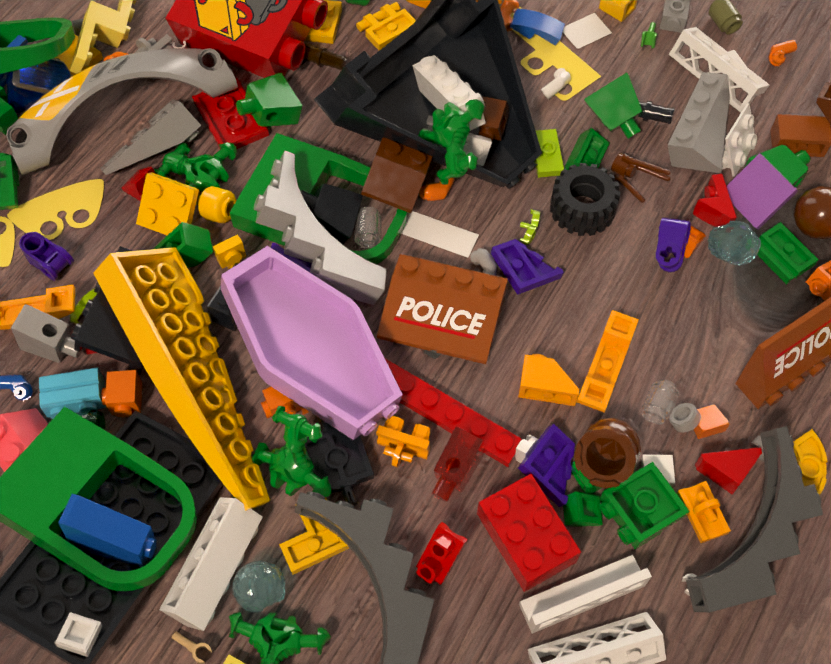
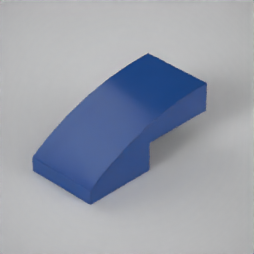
(532, 22)

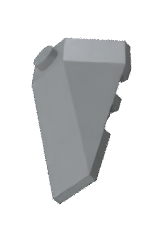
(167, 129)

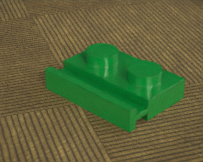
(785, 253)

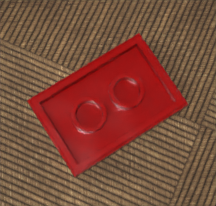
(224, 120)

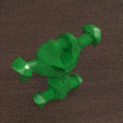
(451, 131)
(200, 170)
(292, 461)
(277, 637)

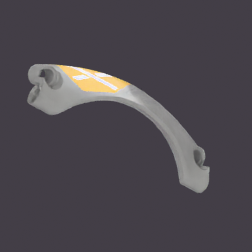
(47, 115)

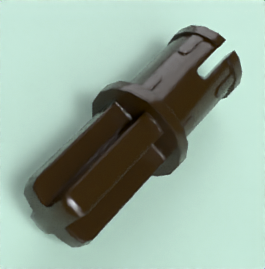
(323, 57)

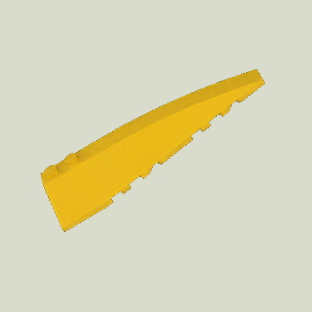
(172, 338)

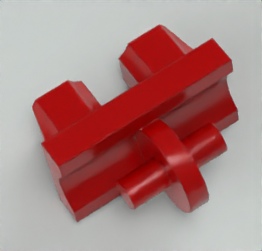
(440, 554)

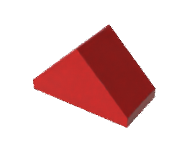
(728, 467)

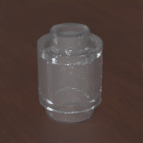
(368, 227)
(660, 401)

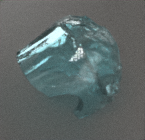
(734, 243)
(258, 586)

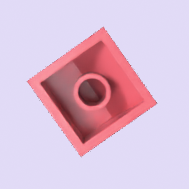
(17, 433)

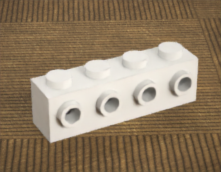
(444, 86)
(211, 564)

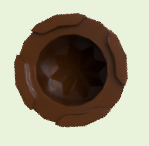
(813, 213)
(608, 452)

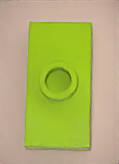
(550, 160)

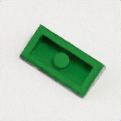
(588, 149)

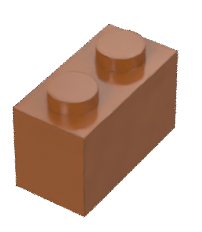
(802, 133)

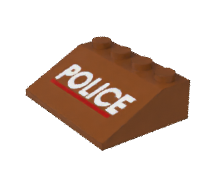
(442, 308)
(788, 357)

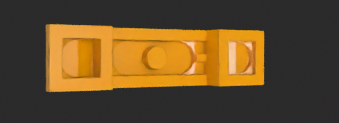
(57, 303)
(607, 361)

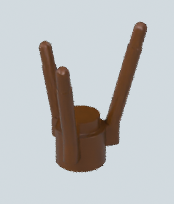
(626, 166)

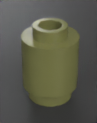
(725, 16)

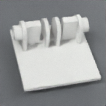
(739, 141)

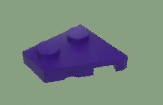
(523, 267)
(550, 463)

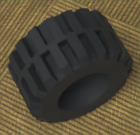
(587, 182)

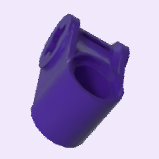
(672, 239)
(47, 257)

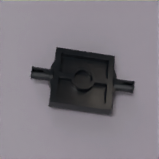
(340, 460)

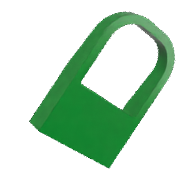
(33, 30)
(312, 170)
(77, 460)

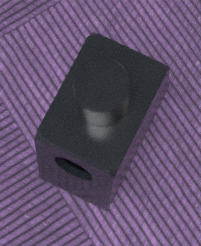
(334, 209)

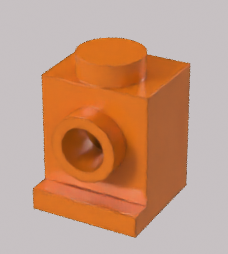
(274, 399)

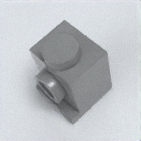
(674, 15)

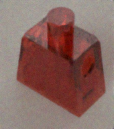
(461, 452)

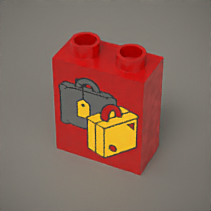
(249, 34)

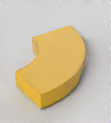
(811, 459)

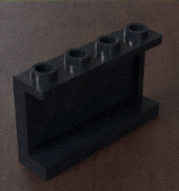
(103, 331)

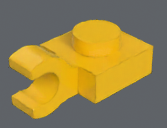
(229, 252)

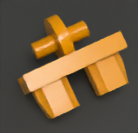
(402, 445)
(704, 512)

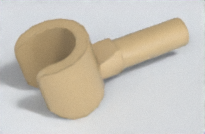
(191, 646)

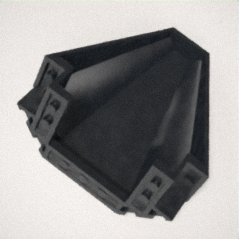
(383, 98)

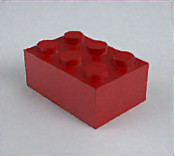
(528, 532)

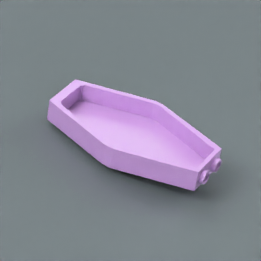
(310, 342)

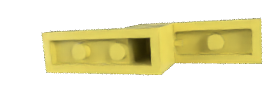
(102, 25)

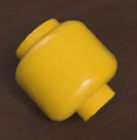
(216, 204)

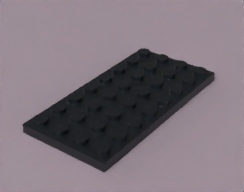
(43, 590)

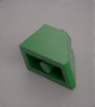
(191, 242)

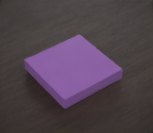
(760, 191)

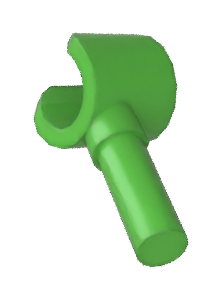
(649, 37)

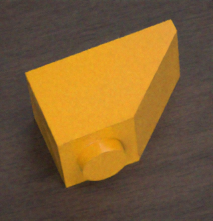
(546, 381)

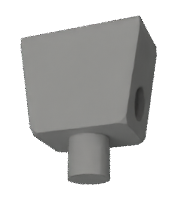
(43, 335)

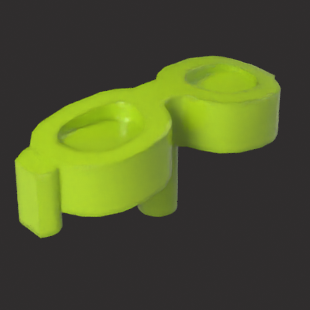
(531, 228)
(81, 305)

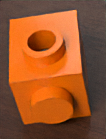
(122, 393)

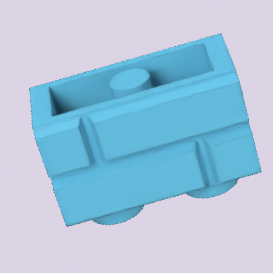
(74, 390)

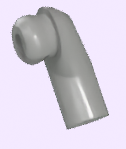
(483, 258)

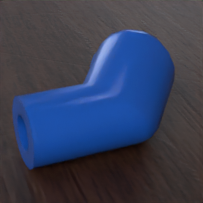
(18, 385)

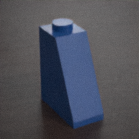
(106, 532)

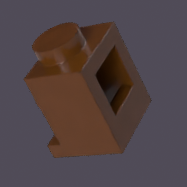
(496, 117)

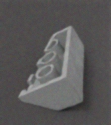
(702, 127)

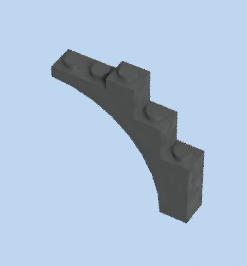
(784, 500)
(364, 531)

